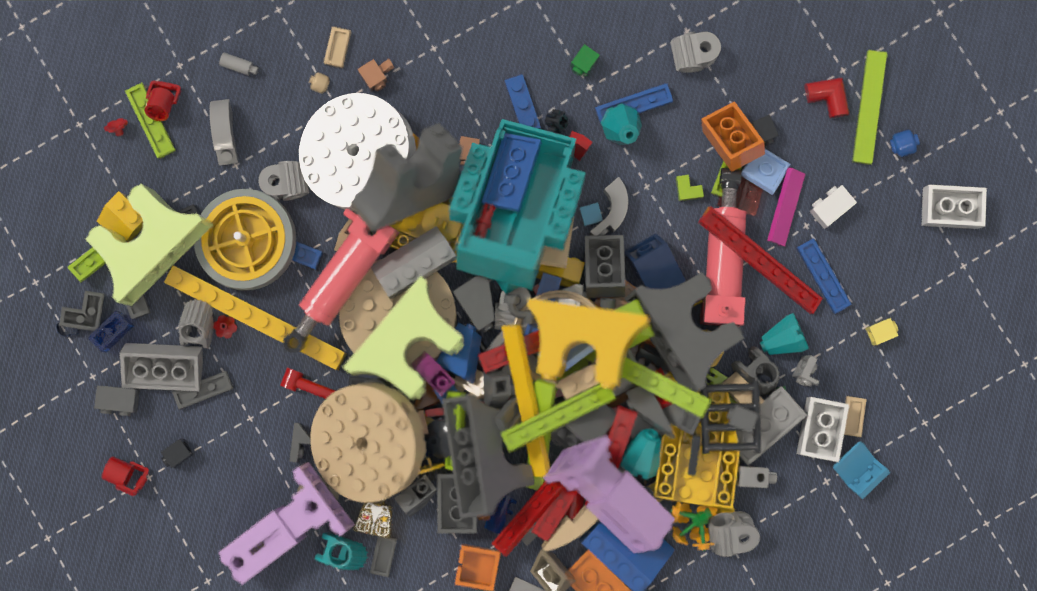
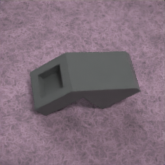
(681, 418)

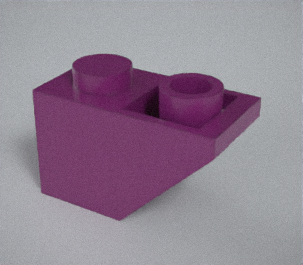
(432, 373)

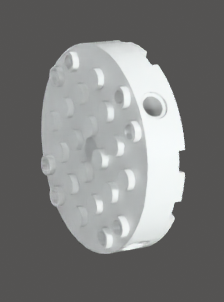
(337, 133)

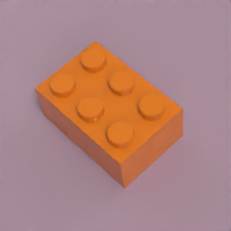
(733, 136)

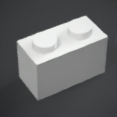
(833, 206)

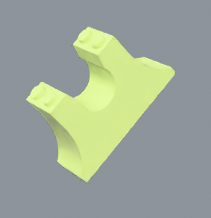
(160, 245)
(388, 345)

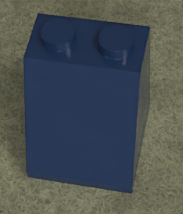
(654, 264)

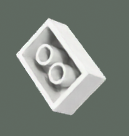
(954, 206)
(822, 429)

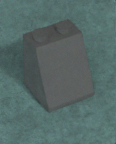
(477, 302)
(585, 428)

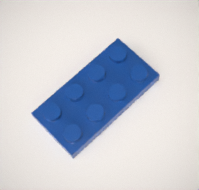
(512, 172)

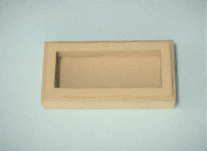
(337, 47)
(855, 416)

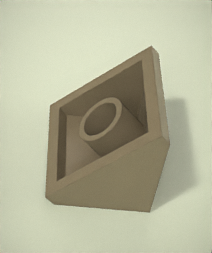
(551, 572)

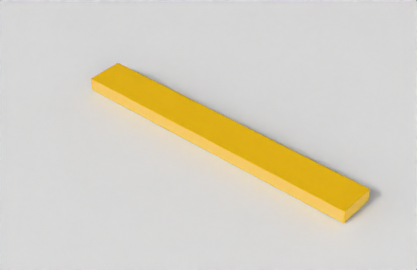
(525, 394)

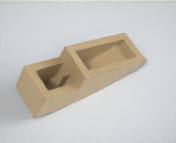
(570, 529)

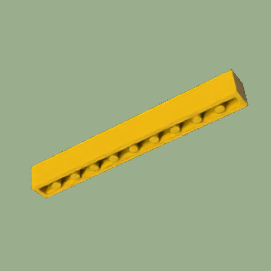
(252, 316)

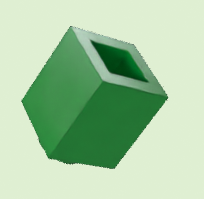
(584, 61)

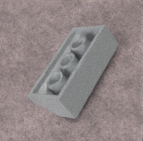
(416, 259)
(161, 367)

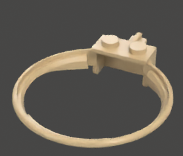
(583, 379)

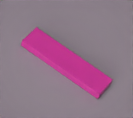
(786, 207)

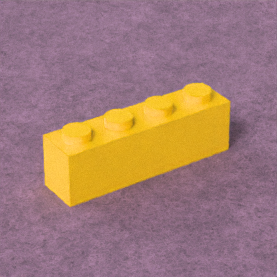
(570, 275)

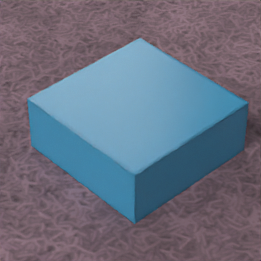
(591, 214)

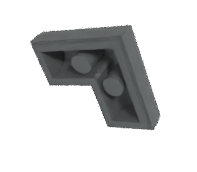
(88, 317)

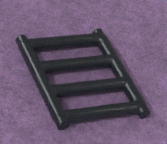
(754, 406)

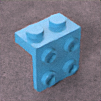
(860, 470)

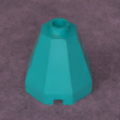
(621, 124)
(784, 337)
(643, 454)

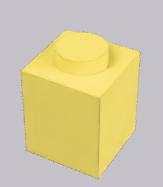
(882, 331)

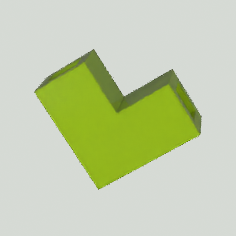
(688, 192)

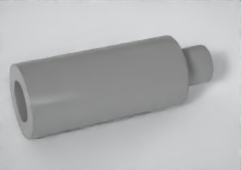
(237, 64)

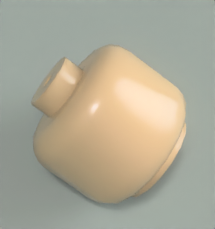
(319, 82)

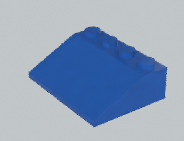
(634, 569)

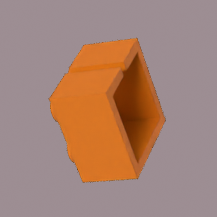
(478, 567)

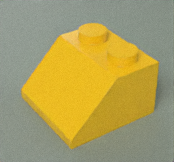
(121, 217)

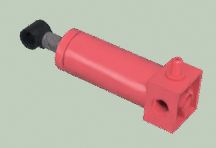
(724, 266)
(340, 277)

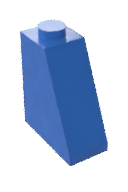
(465, 362)

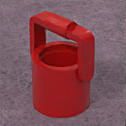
(161, 100)
(120, 472)

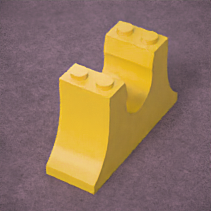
(569, 325)

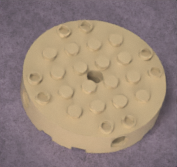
(371, 304)
(368, 442)

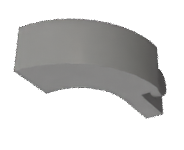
(222, 132)
(618, 200)

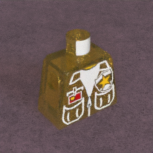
(375, 519)

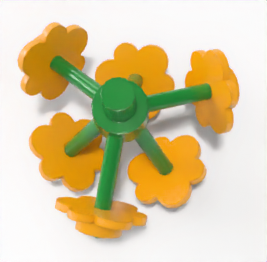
(700, 533)

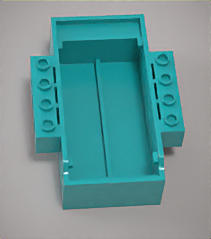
(517, 239)

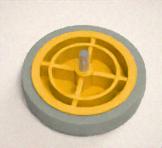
(248, 240)

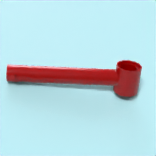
(293, 379)

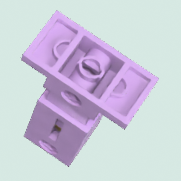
(612, 495)
(285, 527)

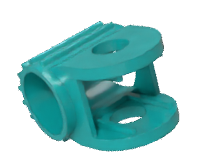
(355, 550)

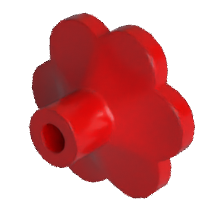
(116, 126)
(229, 328)

